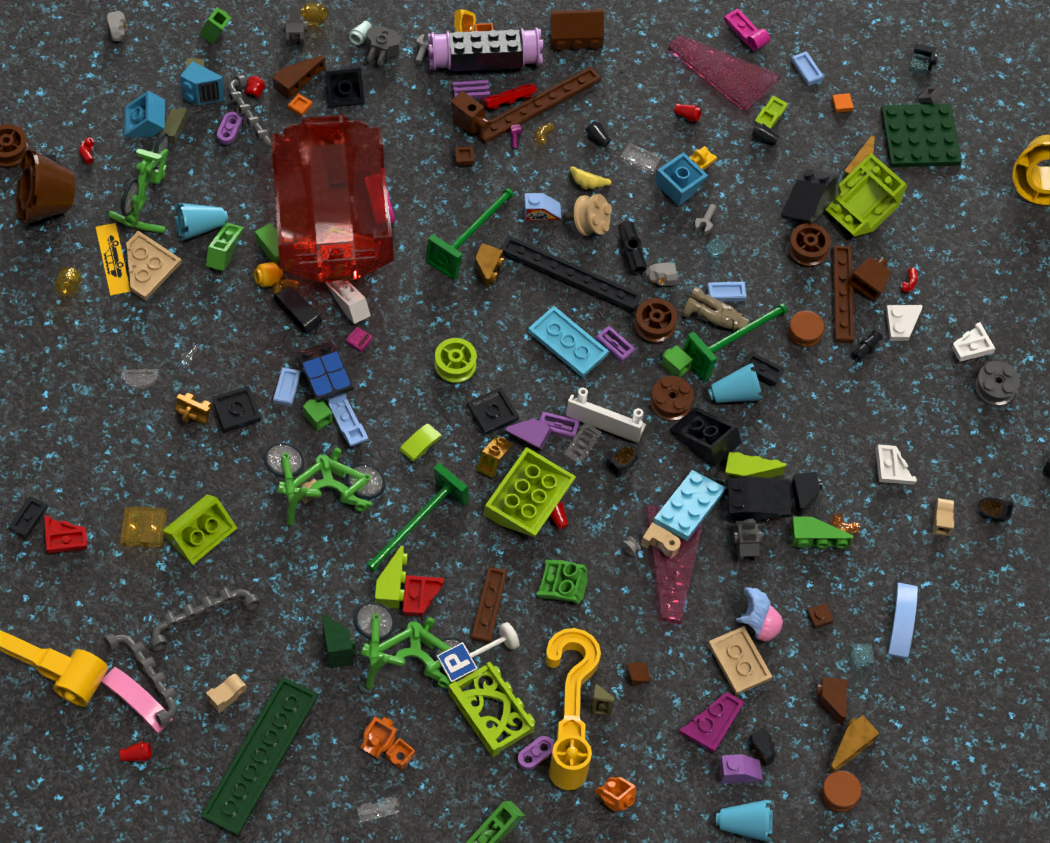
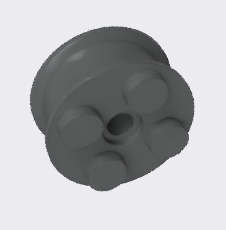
(997, 383)

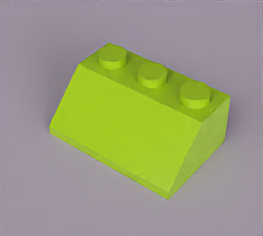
(200, 529)

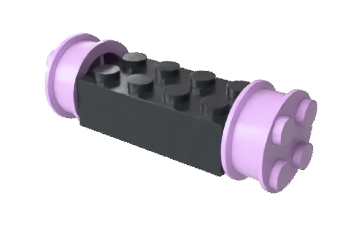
(485, 49)

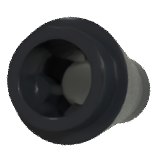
(597, 132)
(765, 134)

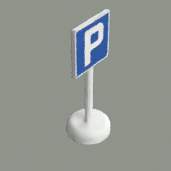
(458, 661)

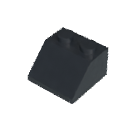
(344, 85)

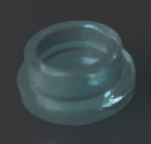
(716, 247)

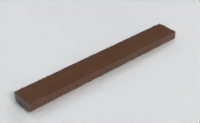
(539, 104)

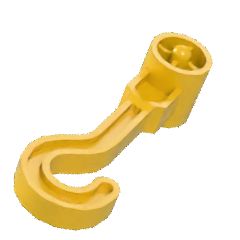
(74, 676)
(571, 751)

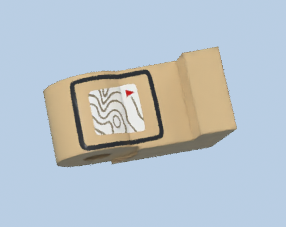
(662, 540)

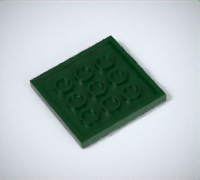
(921, 135)

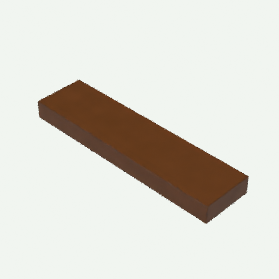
(489, 605)

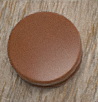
(806, 329)
(841, 791)

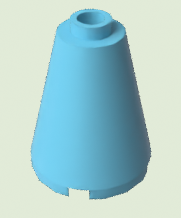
(198, 219)
(737, 387)
(748, 820)

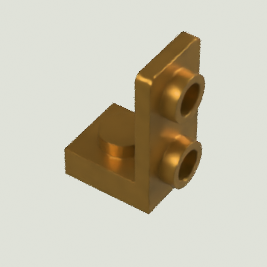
(492, 455)

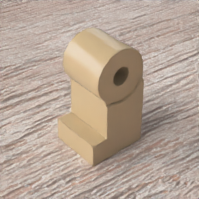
(943, 517)
(226, 692)

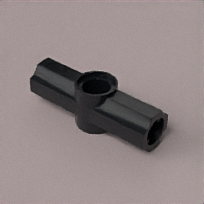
(634, 255)

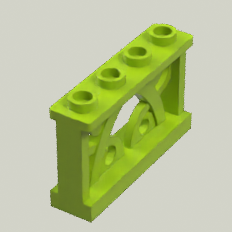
(490, 735)

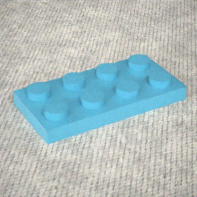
(568, 341)
(689, 505)

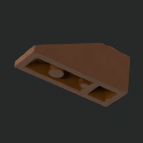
(296, 76)

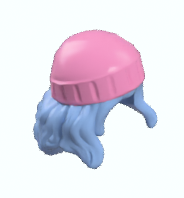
(761, 615)

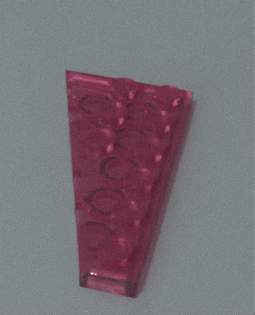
(730, 75)

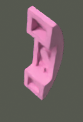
(134, 696)

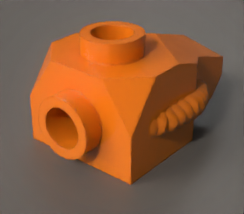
(378, 736)
(617, 793)

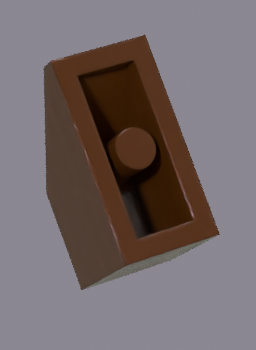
(833, 697)

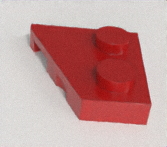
(64, 536)
(420, 593)

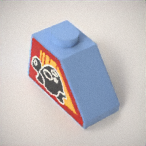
(541, 207)

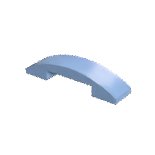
(346, 420)
(903, 620)

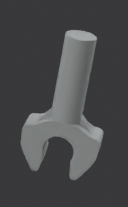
(423, 47)
(705, 221)

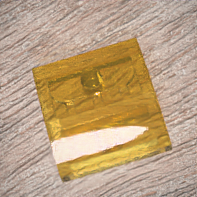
(143, 526)

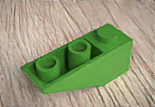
(816, 533)

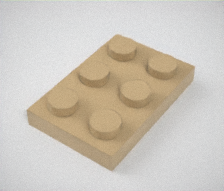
(740, 660)

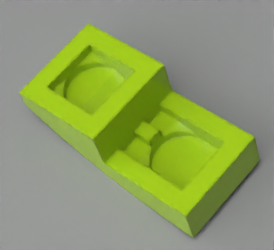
(772, 112)
(420, 441)

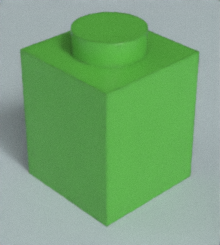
(676, 361)
(317, 414)

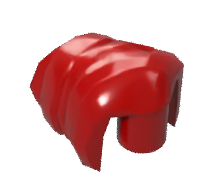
(255, 86)

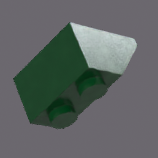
(338, 643)

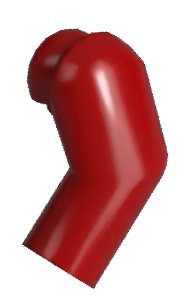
(85, 150)
(913, 278)

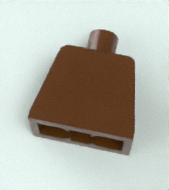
(468, 113)
(870, 277)

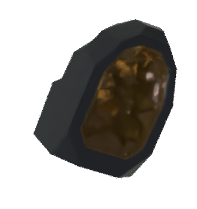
(622, 460)
(996, 508)
(762, 746)

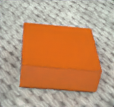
(842, 103)
(300, 105)

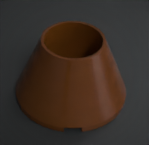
(43, 188)

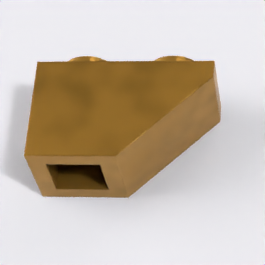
(487, 263)

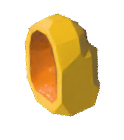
(464, 21)

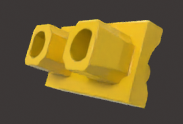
(703, 158)

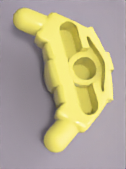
(588, 180)

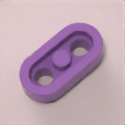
(228, 129)
(534, 753)

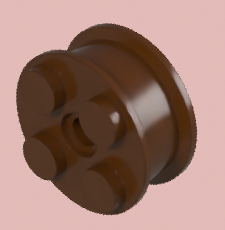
(12, 145)
(809, 244)
(655, 320)
(671, 398)

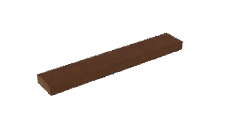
(842, 294)

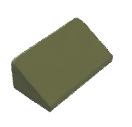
(175, 123)
(602, 702)

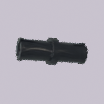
(866, 346)

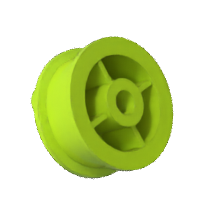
(455, 360)

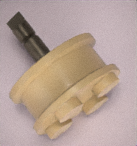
(590, 214)

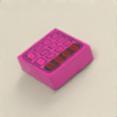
(359, 339)

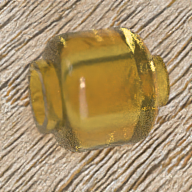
(314, 13)
(68, 280)

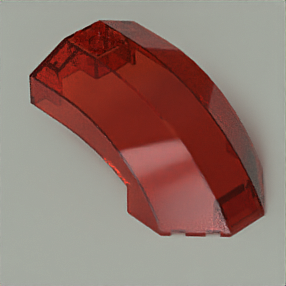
(304, 165)

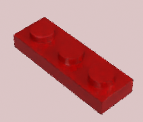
(509, 96)

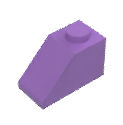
(532, 432)
(739, 769)

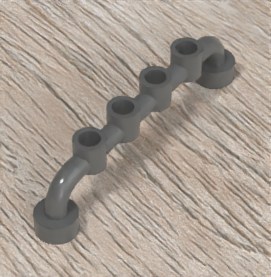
(239, 82)
(207, 605)
(147, 665)

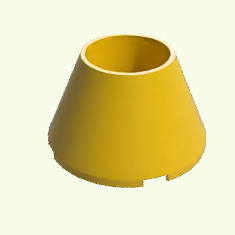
(1030, 179)

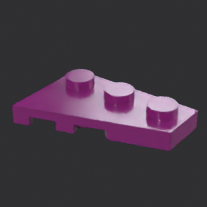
(713, 723)

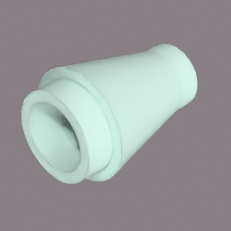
(358, 34)

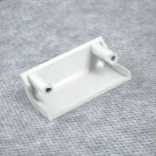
(604, 418)

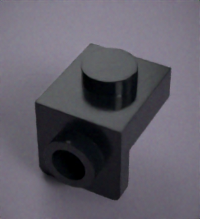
(923, 49)

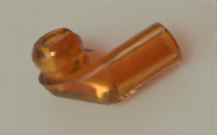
(839, 523)

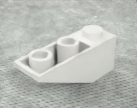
(350, 300)

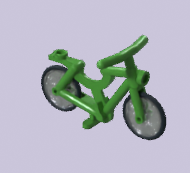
(135, 190)
(287, 461)
(377, 623)

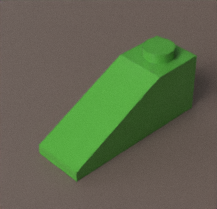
(223, 246)
(499, 824)

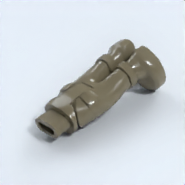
(723, 316)

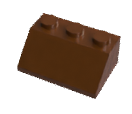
(576, 29)

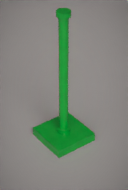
(448, 258)
(703, 356)
(450, 485)

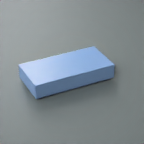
(807, 68)
(727, 291)
(287, 387)

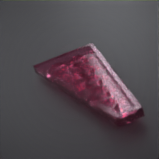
(673, 573)

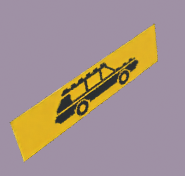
(113, 259)

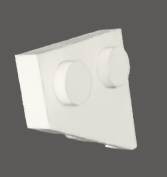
(901, 320)
(973, 344)
(892, 466)

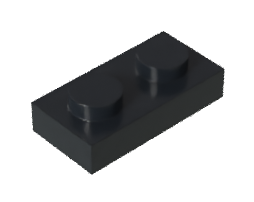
(765, 369)
(28, 517)

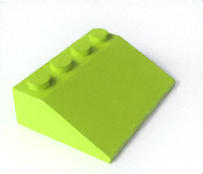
(528, 494)

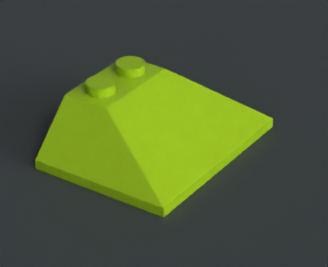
(867, 197)

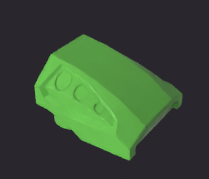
(563, 581)

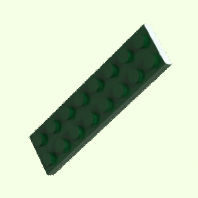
(259, 756)

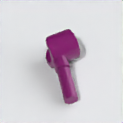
(515, 130)

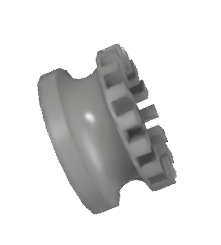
(631, 546)

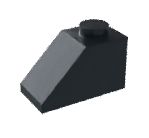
(805, 490)

